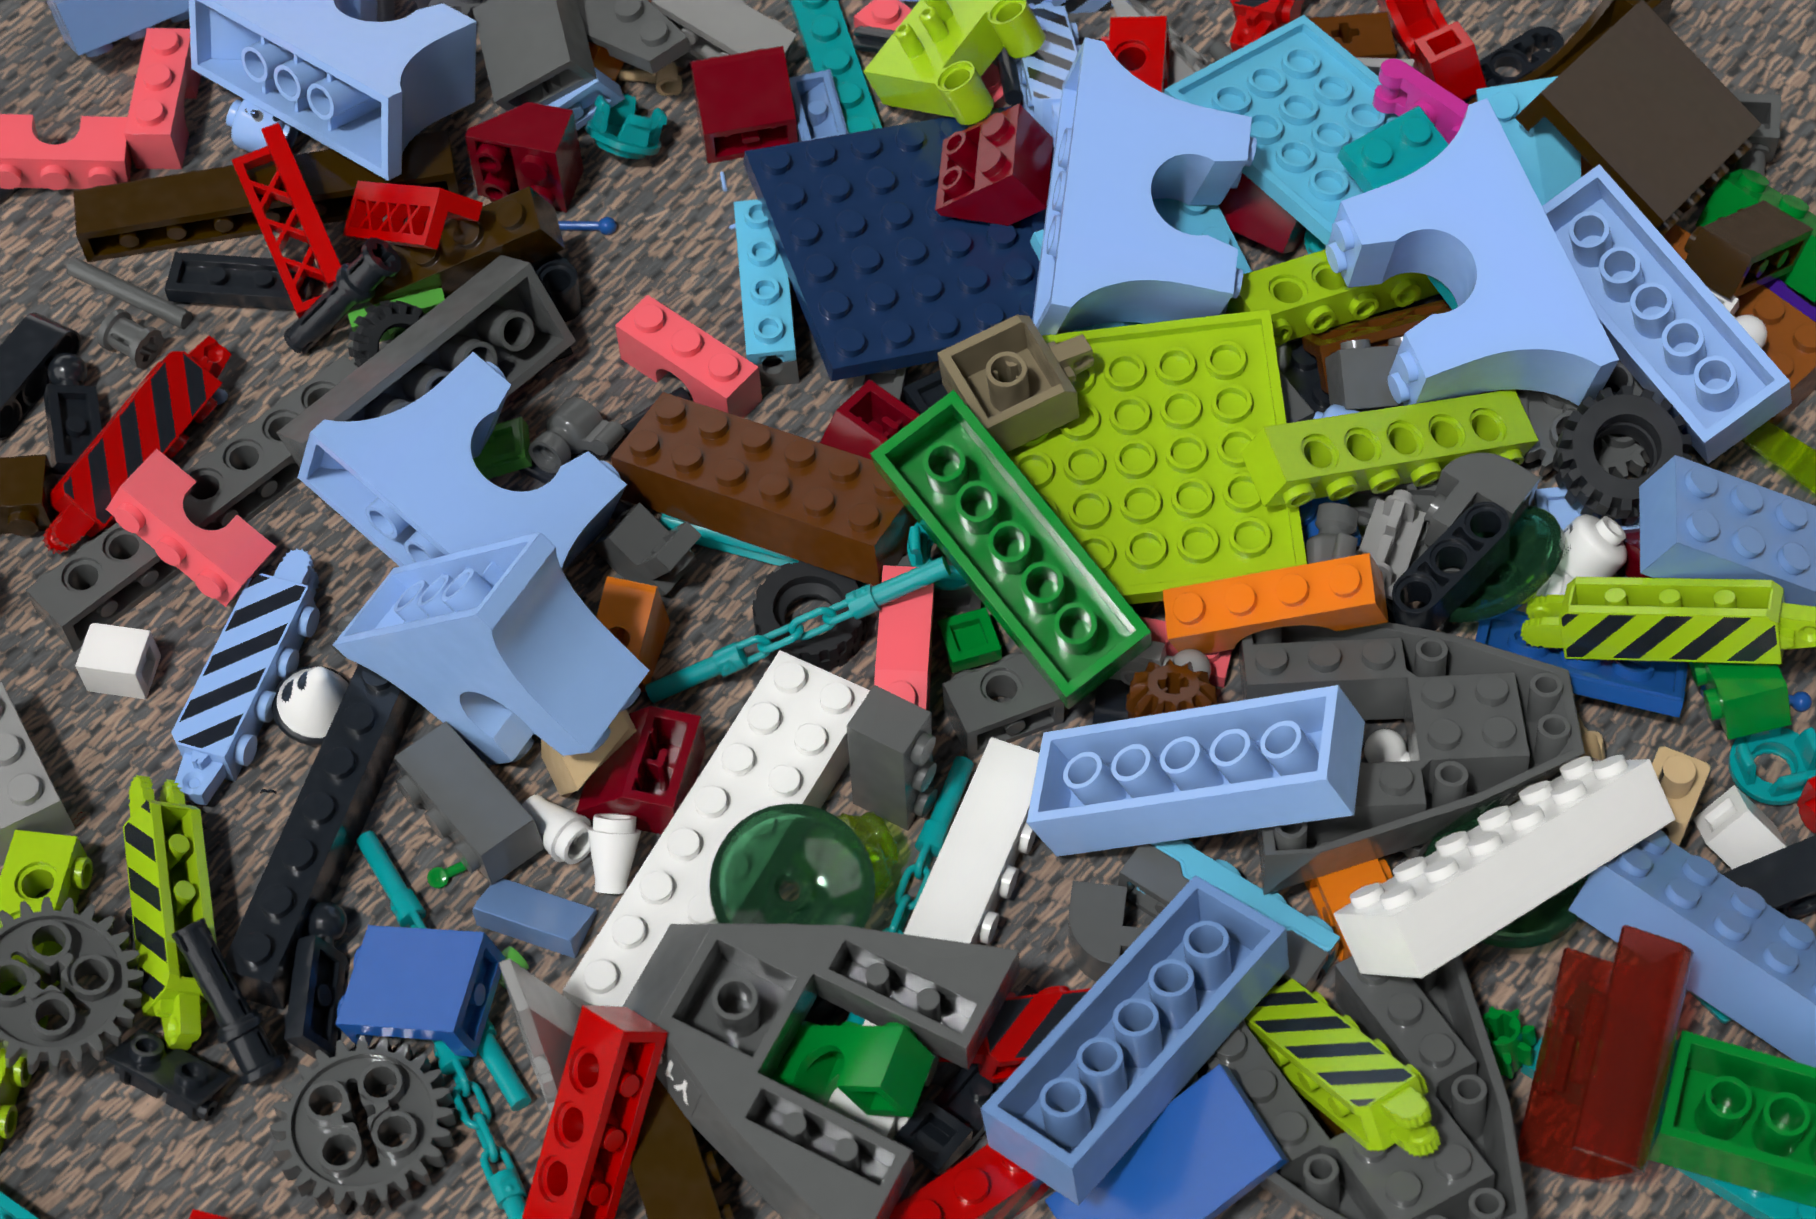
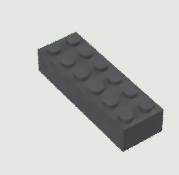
(496, 314)

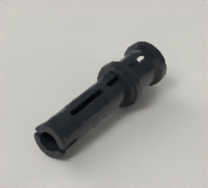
(354, 284)
(238, 1024)

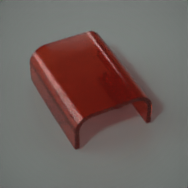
(1605, 1059)

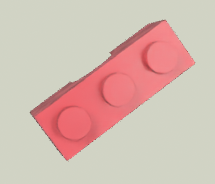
(156, 115)
(89, 160)
(664, 342)
(214, 559)

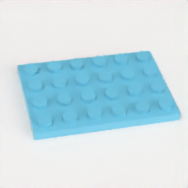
(1303, 106)

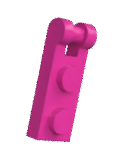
(1407, 88)

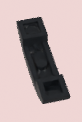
(953, 1120)

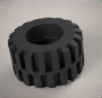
(1615, 414)

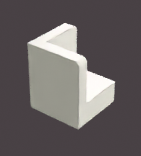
(118, 660)
(1738, 829)

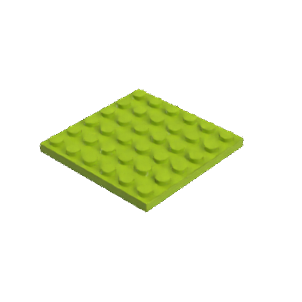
(1156, 458)

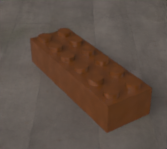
(764, 488)

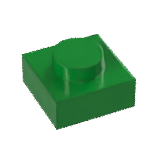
(969, 640)

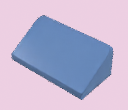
(816, 106)
(534, 916)

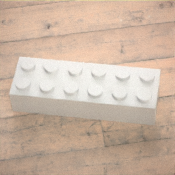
(1502, 866)

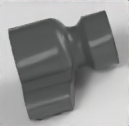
(571, 431)
(1334, 540)

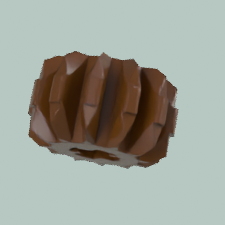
(1168, 690)

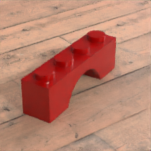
(1439, 49)

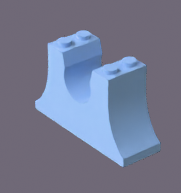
(339, 70)
(1102, 237)
(1490, 243)
(415, 482)
(497, 649)

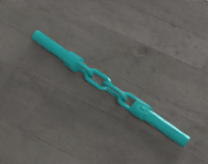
(860, 604)
(929, 845)
(410, 913)
(506, 1183)

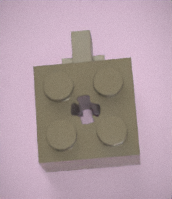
(1016, 379)

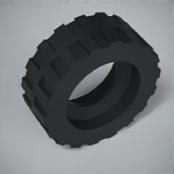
(802, 581)

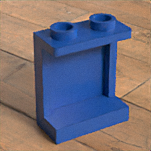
(421, 986)

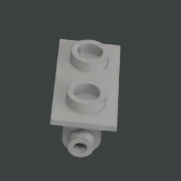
(1393, 535)

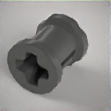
(130, 338)

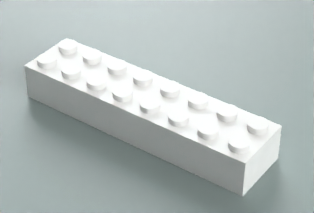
(778, 751)

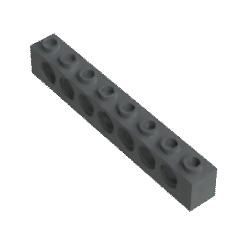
(220, 476)

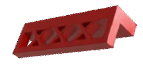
(400, 201)
(303, 210)

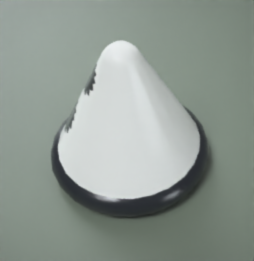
(308, 702)

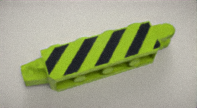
(1670, 620)
(166, 894)
(1344, 1070)

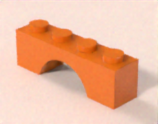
(1323, 594)

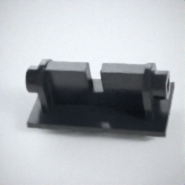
(156, 1069)

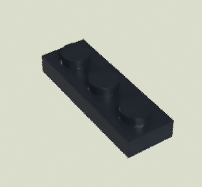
(231, 281)

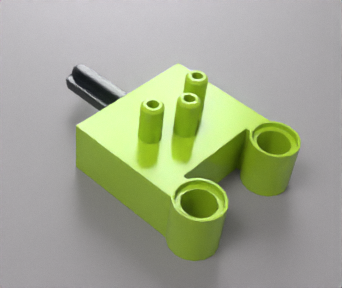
(943, 51)

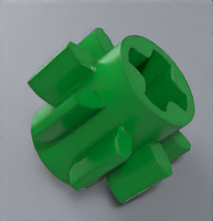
(1509, 1040)

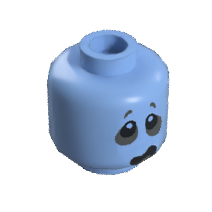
(247, 123)

